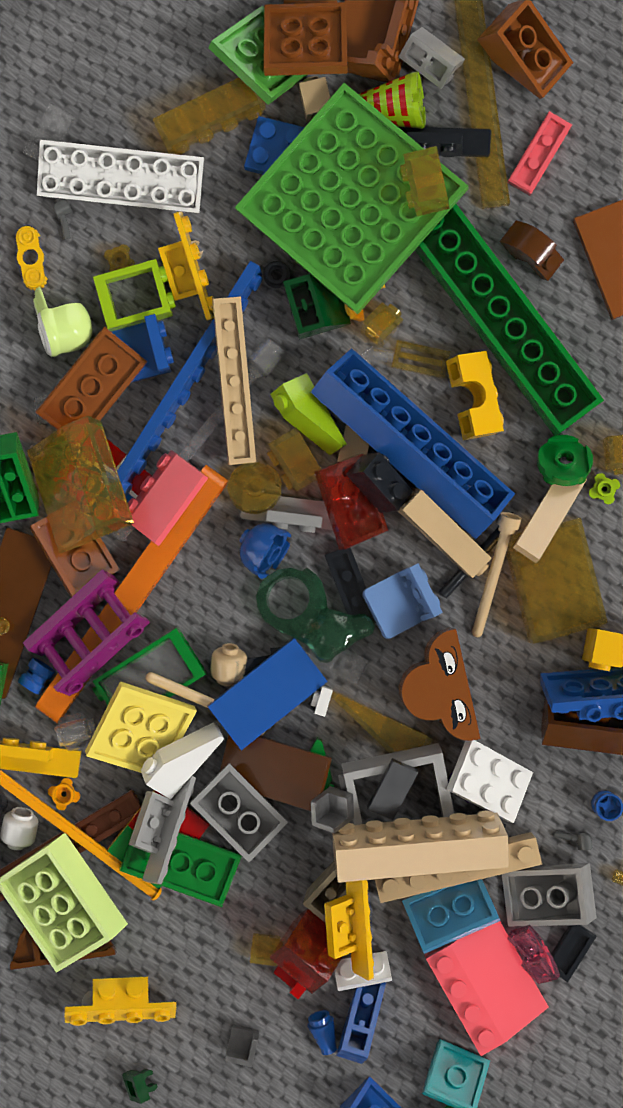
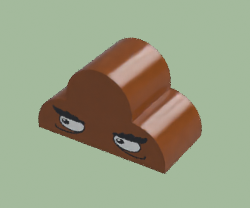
(440, 687)

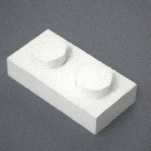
(347, 979)

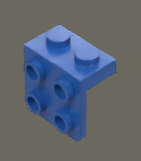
(148, 342)

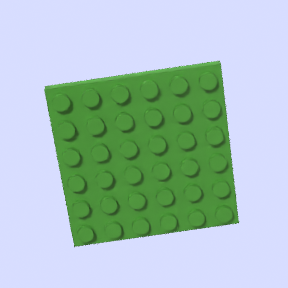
(342, 199)

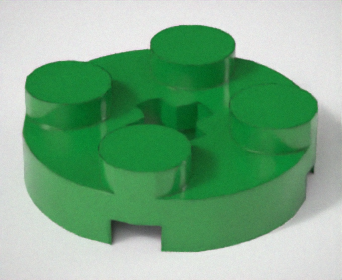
(564, 474)

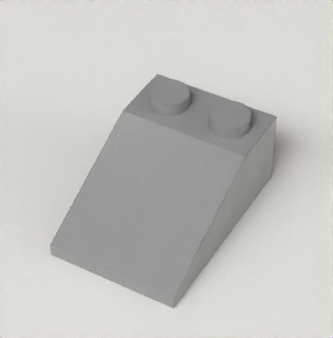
(550, 895)

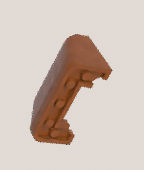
(377, 36)

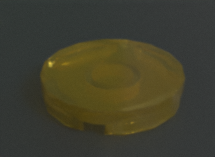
(254, 488)

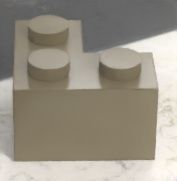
(323, 890)

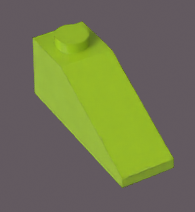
(308, 413)

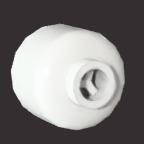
(19, 828)

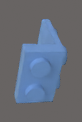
(402, 601)

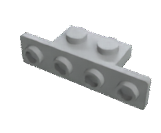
(296, 512)
(158, 829)

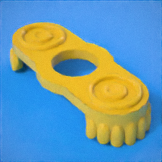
(32, 274)

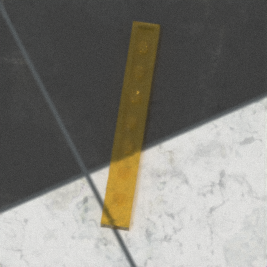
(482, 101)

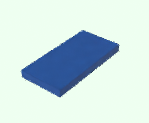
(267, 693)

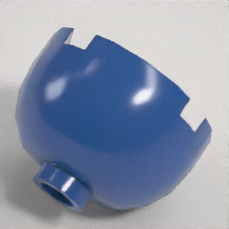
(263, 547)

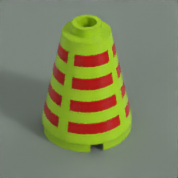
(400, 100)

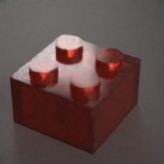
(305, 952)

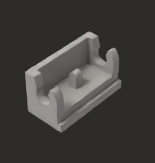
(431, 57)

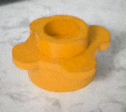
(56, 794)

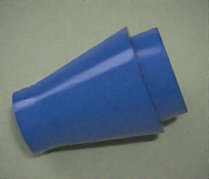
(322, 1028)

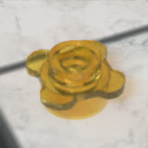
(122, 252)

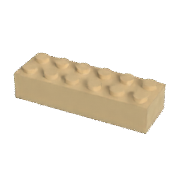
(420, 846)

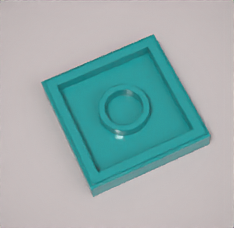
(455, 1076)

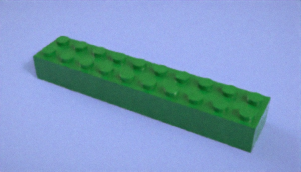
(507, 322)

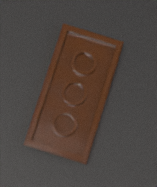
(279, 770)

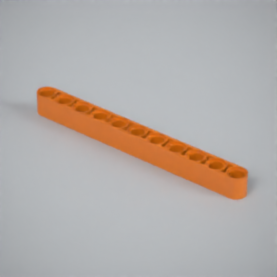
(139, 584)

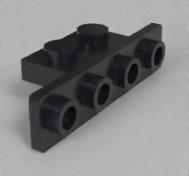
(453, 141)

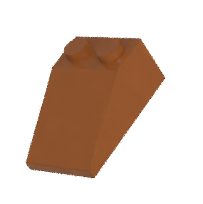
(526, 47)

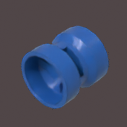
(36, 676)
(612, 807)

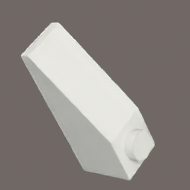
(178, 761)

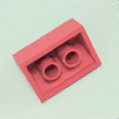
(165, 496)

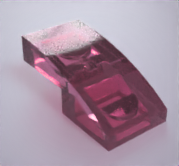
(538, 959)

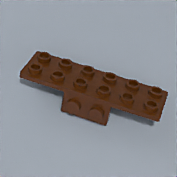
(22, 583)

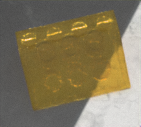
(79, 484)
(559, 590)

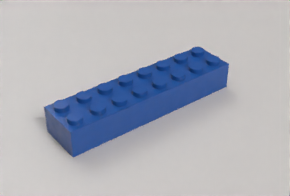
(413, 443)

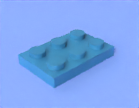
(450, 913)

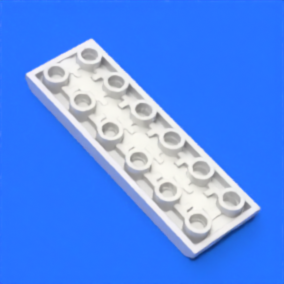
(120, 176)

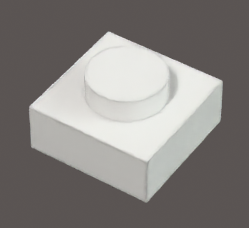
(321, 700)

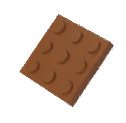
(305, 39)

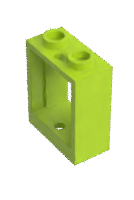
(106, 301)

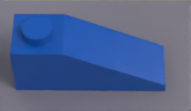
(361, 1023)

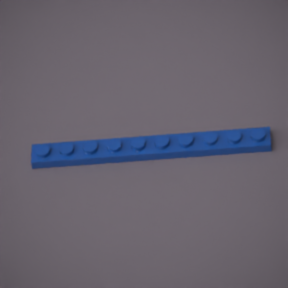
(179, 391)

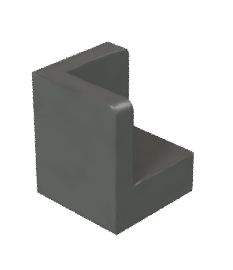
(332, 809)
(242, 1046)

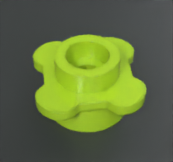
(597, 492)

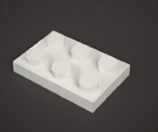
(489, 780)

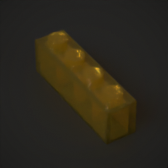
(208, 115)

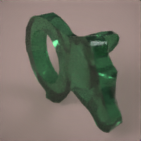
(318, 627)

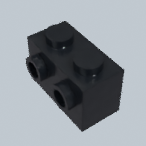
(380, 482)

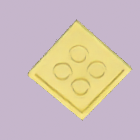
(138, 726)

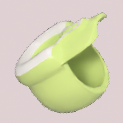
(62, 327)

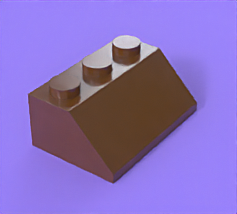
(569, 732)

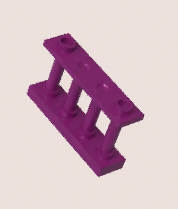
(69, 615)

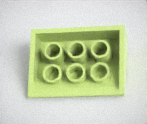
(61, 903)

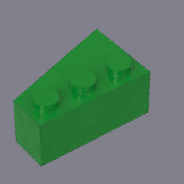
(17, 488)

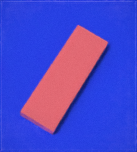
(539, 153)

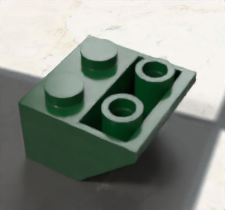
(314, 307)

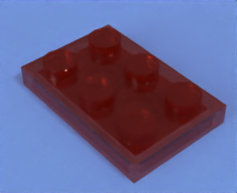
(349, 511)

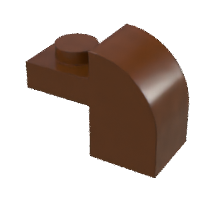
(534, 247)

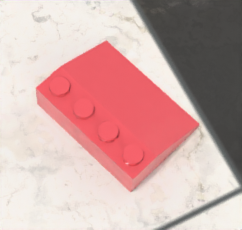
(487, 986)

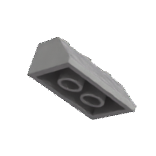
(238, 812)

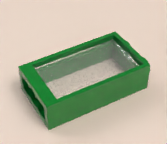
(158, 658)

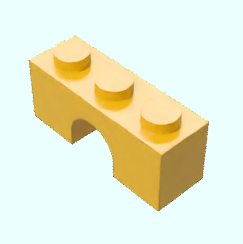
(475, 374)

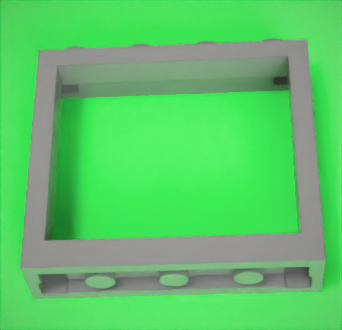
(411, 757)

